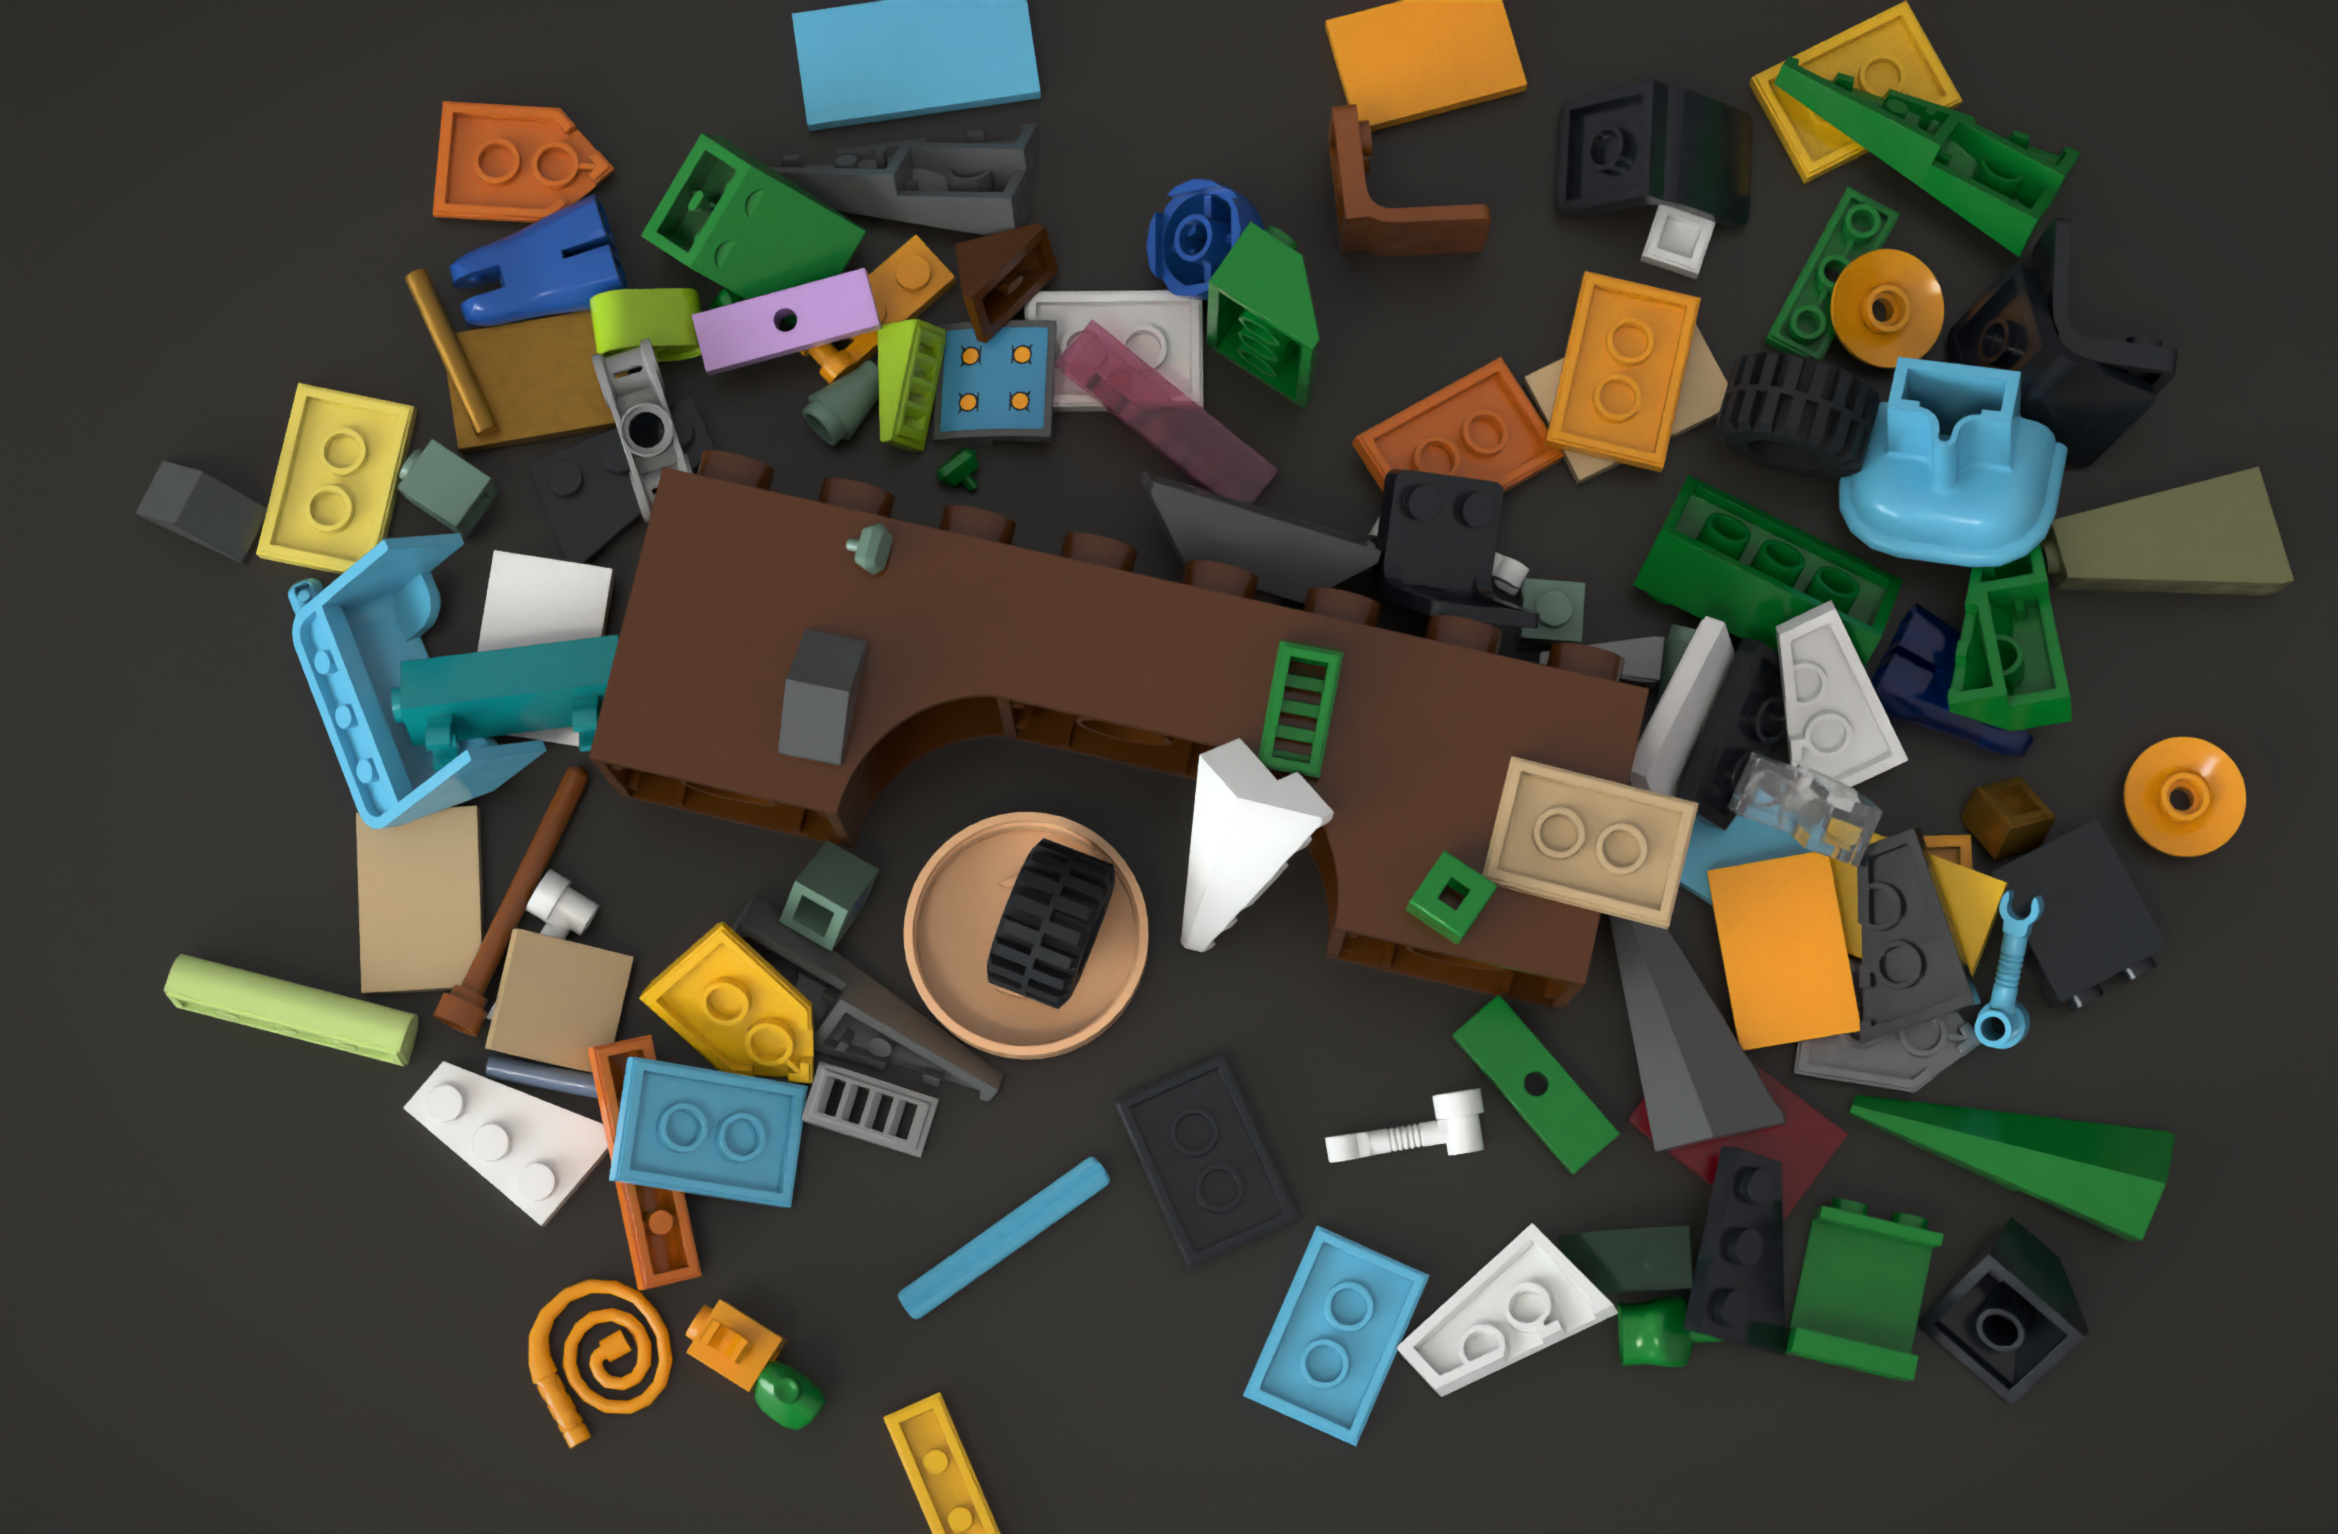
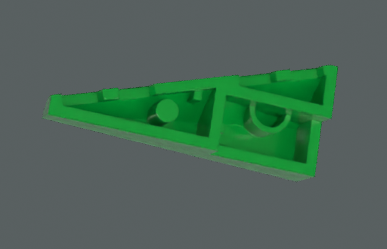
(1981, 176)

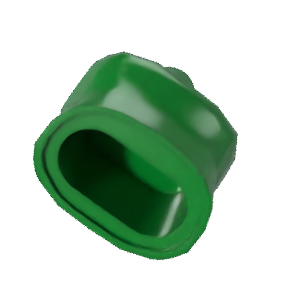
(1655, 1333)
(788, 1396)

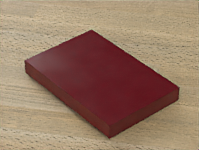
(1801, 1144)

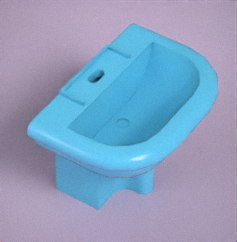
(1954, 469)

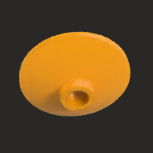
(1911, 304)
(2205, 776)

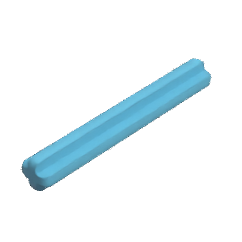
(1004, 1238)

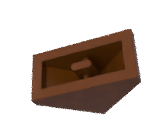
(1003, 275)

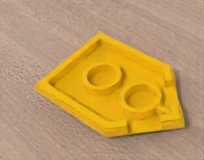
(736, 1009)

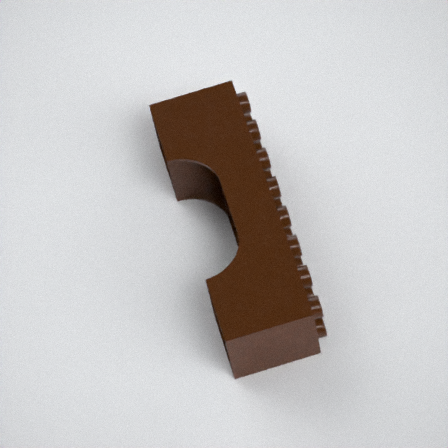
(1101, 666)

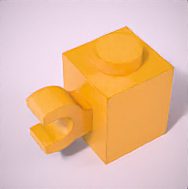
(733, 1343)

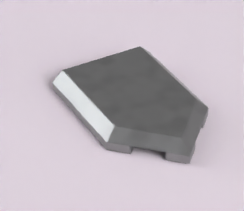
(1893, 1062)

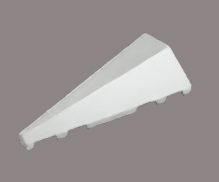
(1241, 837)

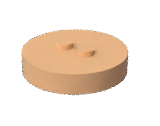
(955, 920)

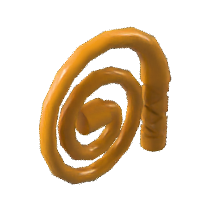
(611, 1347)

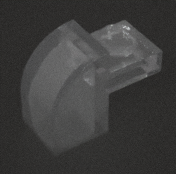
(1808, 806)

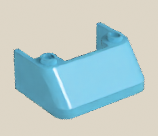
(352, 658)

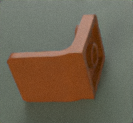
(1391, 230)

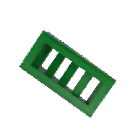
(1311, 654)

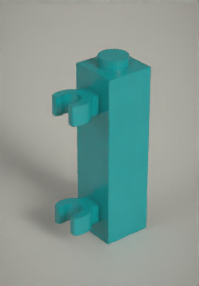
(503, 693)

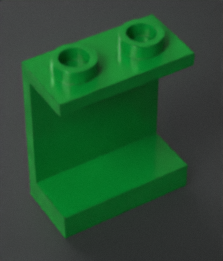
(1861, 1289)

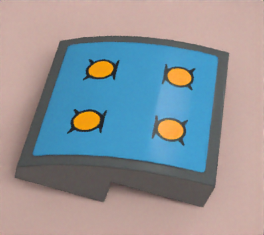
(996, 386)

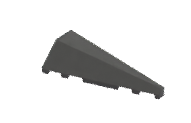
(1687, 1058)

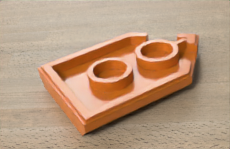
(512, 162)

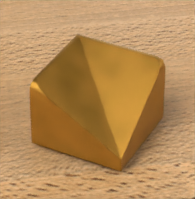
(2007, 817)

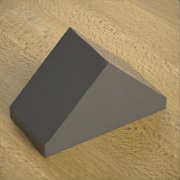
(203, 510)
(821, 697)

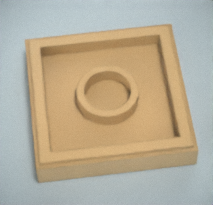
(557, 1000)

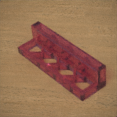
(1164, 415)

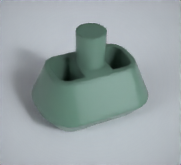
(872, 548)

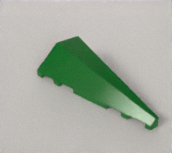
(2010, 650)
(2081, 1167)

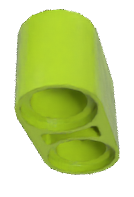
(660, 314)

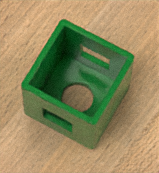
(1464, 880)

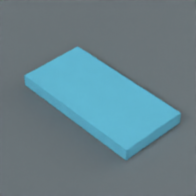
(913, 59)

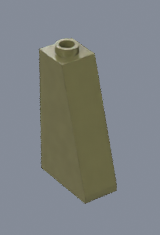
(2179, 540)

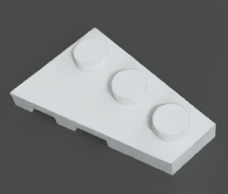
(1830, 702)
(511, 1138)
(1505, 1313)

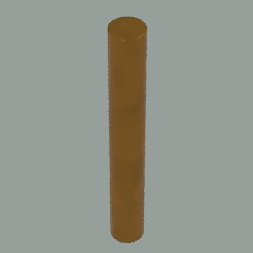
(451, 352)

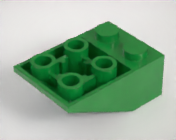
(749, 224)

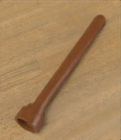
(465, 1003)

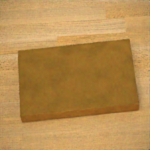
(534, 381)

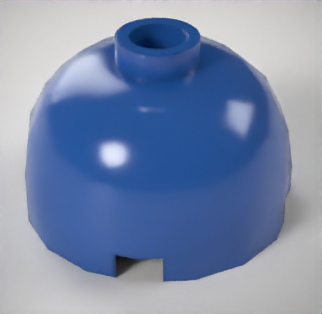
(1197, 234)

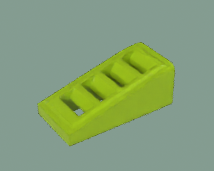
(908, 380)

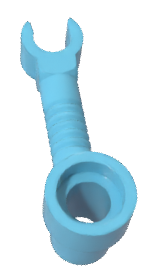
(2005, 989)

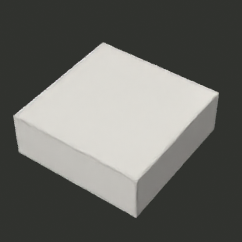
(1677, 241)

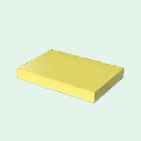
(335, 479)

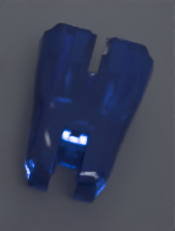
(1916, 683)

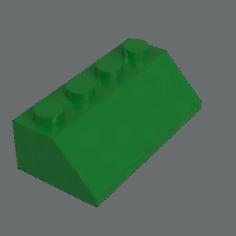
(1265, 313)
(1759, 571)

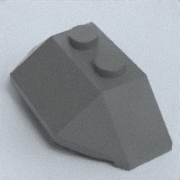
(1276, 547)

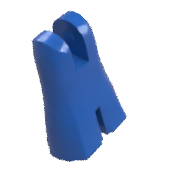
(542, 267)

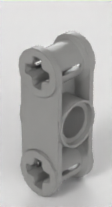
(631, 397)

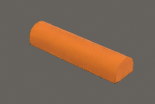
(653, 1218)

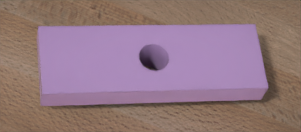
(750, 328)

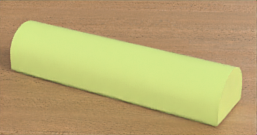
(292, 1009)

